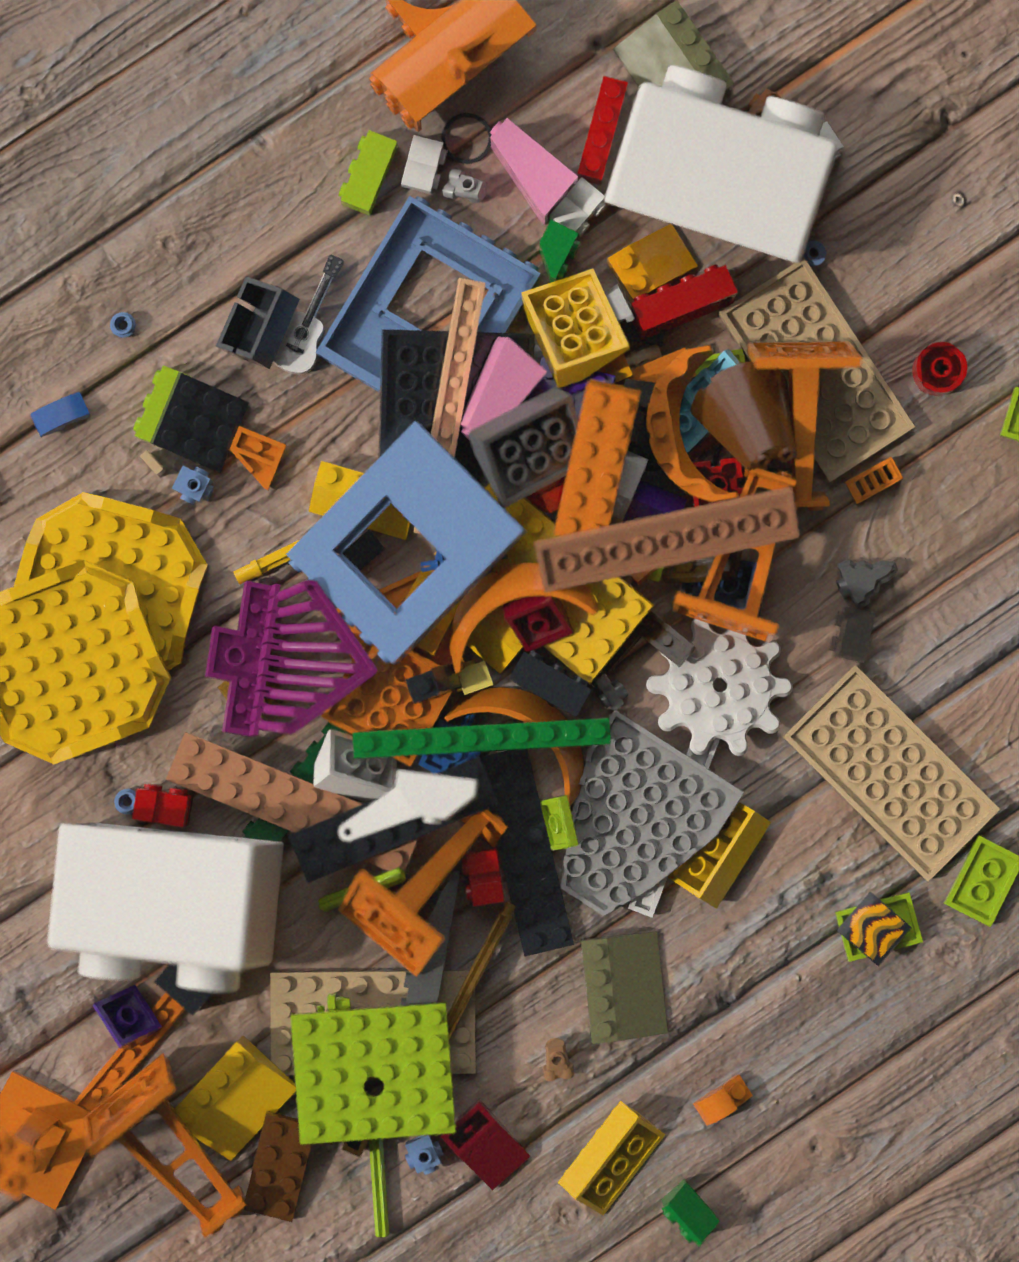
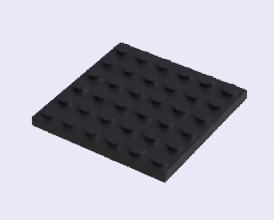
(412, 378)

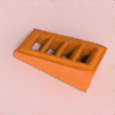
(889, 462)

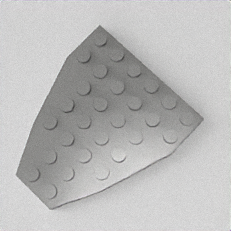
(639, 816)

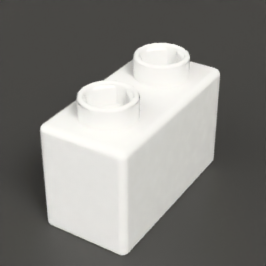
(723, 167)
(166, 900)

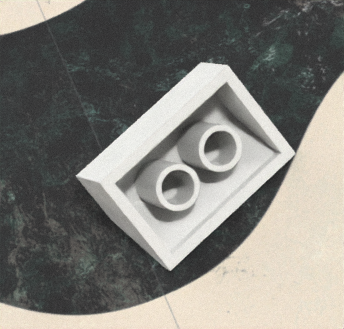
(350, 777)

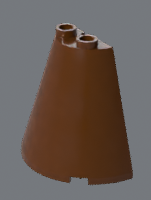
(748, 414)

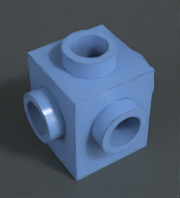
(184, 483)
(422, 1144)

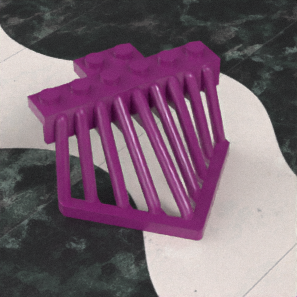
(244, 659)

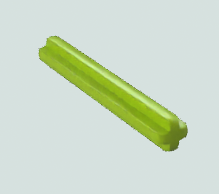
(385, 879)
(379, 1187)

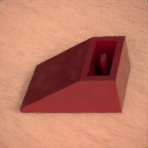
(485, 1145)

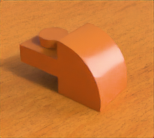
(723, 1100)

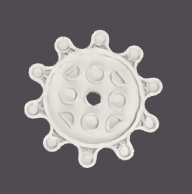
(726, 713)

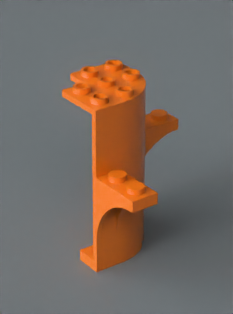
(445, 52)

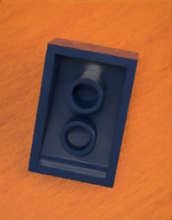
(730, 593)

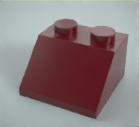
(537, 620)

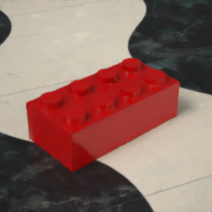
(683, 302)

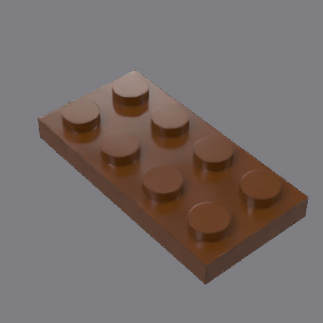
(277, 1168)

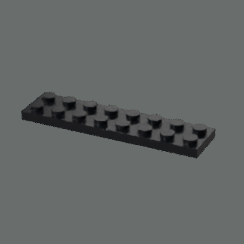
(324, 852)
(527, 854)

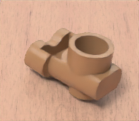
(557, 1061)

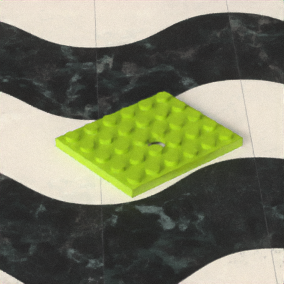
(346, 1047)

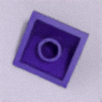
(652, 501)
(127, 1017)

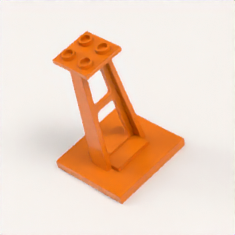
(803, 367)
(725, 616)
(393, 919)
(128, 1105)
(38, 1140)

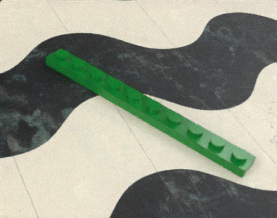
(481, 738)

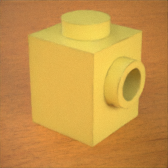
(474, 677)

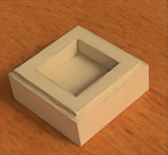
(153, 463)

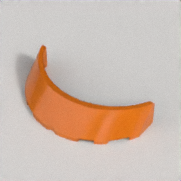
(664, 427)
(500, 587)
(526, 708)

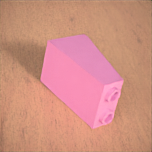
(532, 168)
(501, 385)

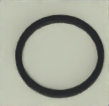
(463, 115)

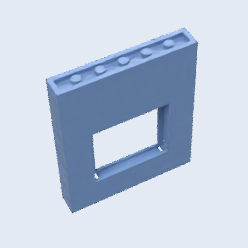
(355, 335)
(443, 506)

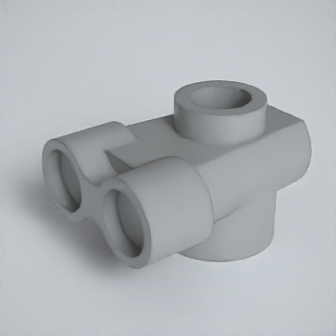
(464, 186)

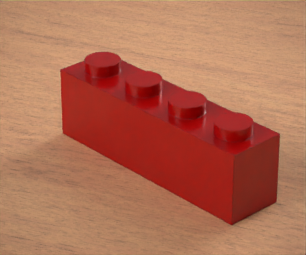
(602, 130)

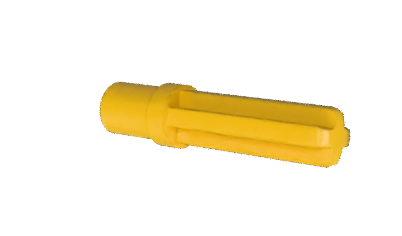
(258, 567)

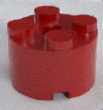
(949, 358)

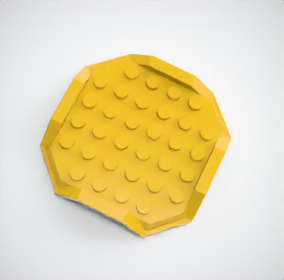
(131, 543)
(76, 663)

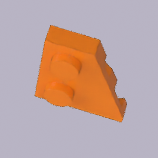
(258, 454)

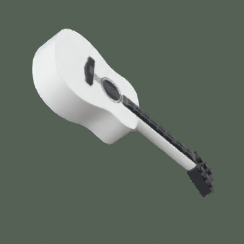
(301, 339)

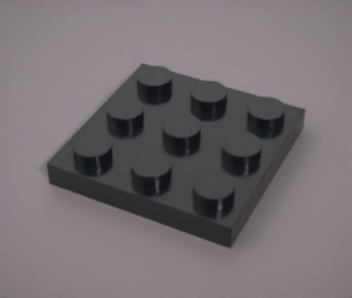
(199, 422)

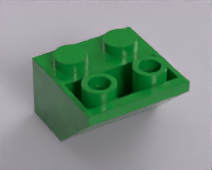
(556, 248)
(690, 1212)

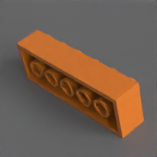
(597, 458)

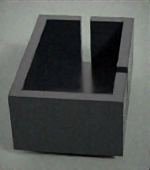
(258, 333)
(550, 683)

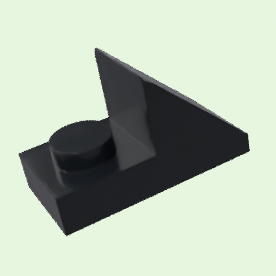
(433, 683)

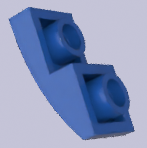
(59, 413)

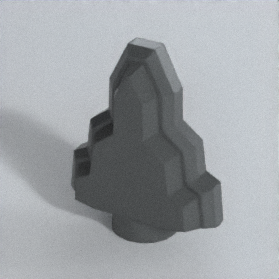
(863, 580)

